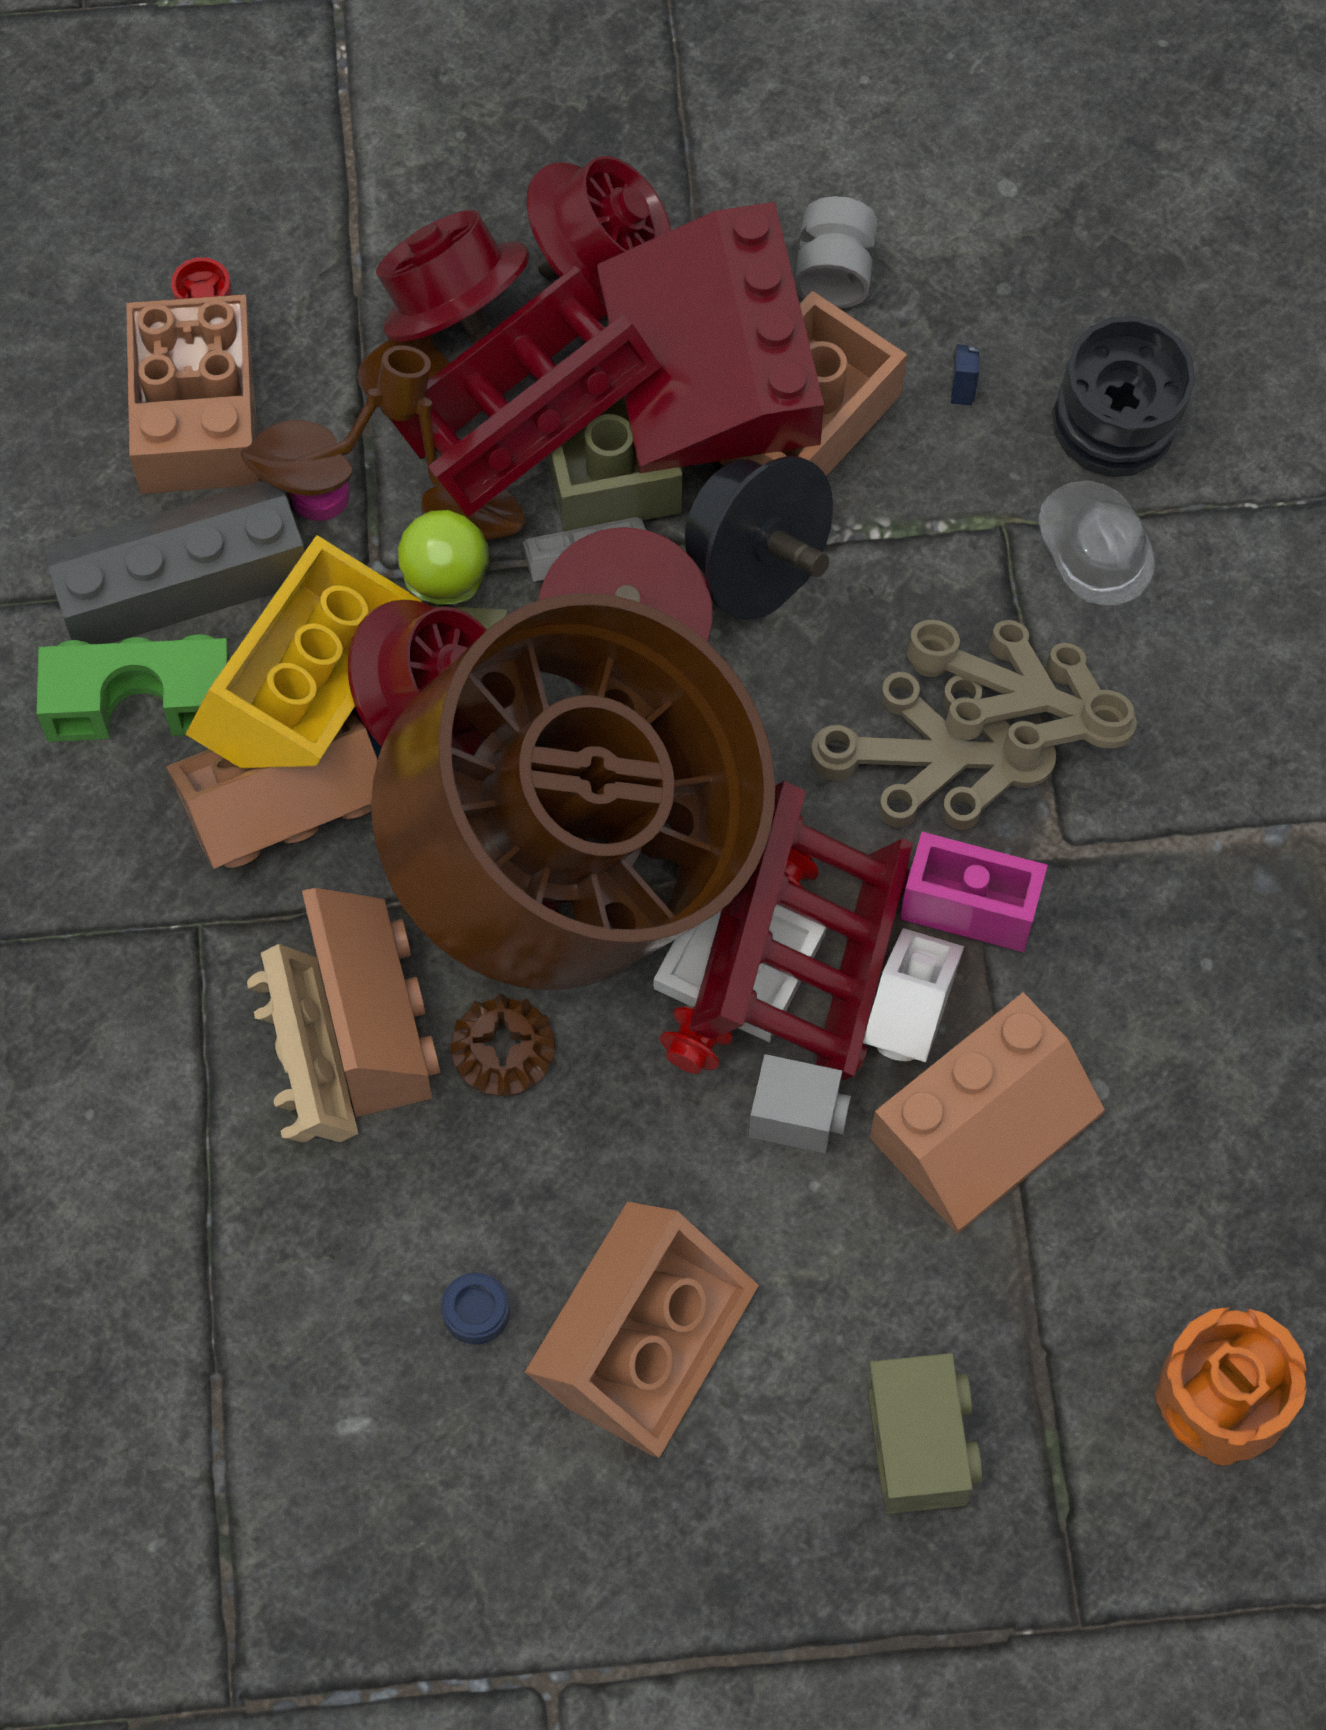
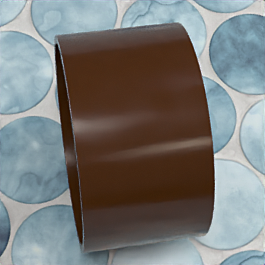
(646, 744)

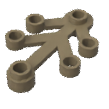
(1092, 714)
(941, 754)

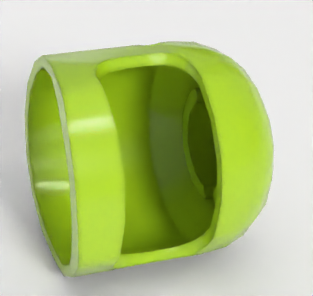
(443, 557)

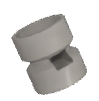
(836, 250)

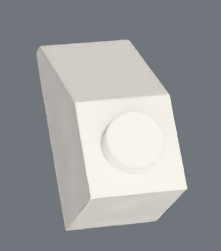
(912, 996)

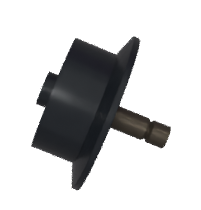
(760, 533)

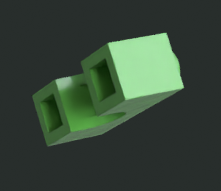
(86, 682)

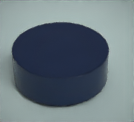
(475, 1308)

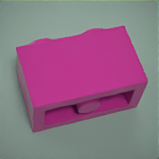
(972, 891)

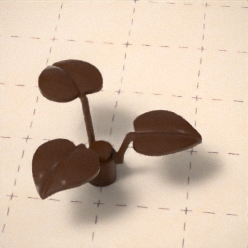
(395, 376)

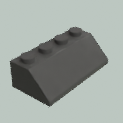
(175, 564)

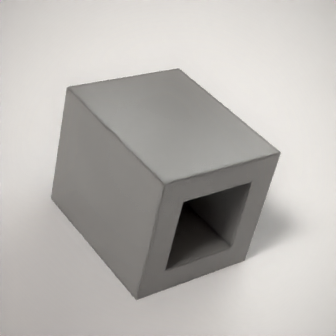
(798, 1104)

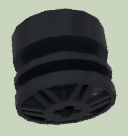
(1129, 369)

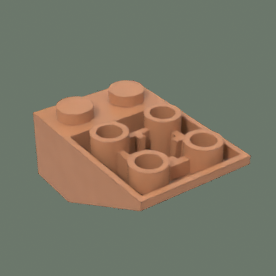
(190, 393)

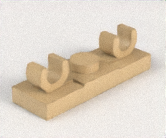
(305, 1046)

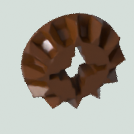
(526, 1061)

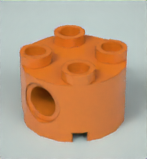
(1231, 1384)

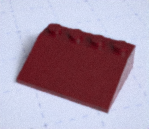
(729, 340)

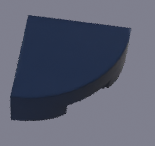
(965, 374)

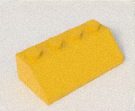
(289, 676)

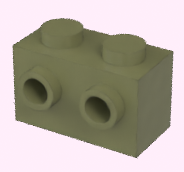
(921, 1433)

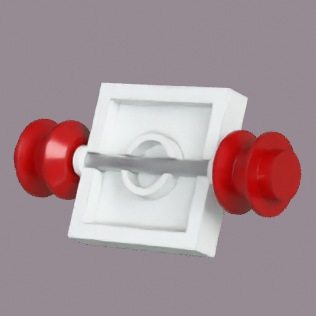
(686, 963)

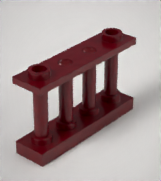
(547, 411)
(745, 941)

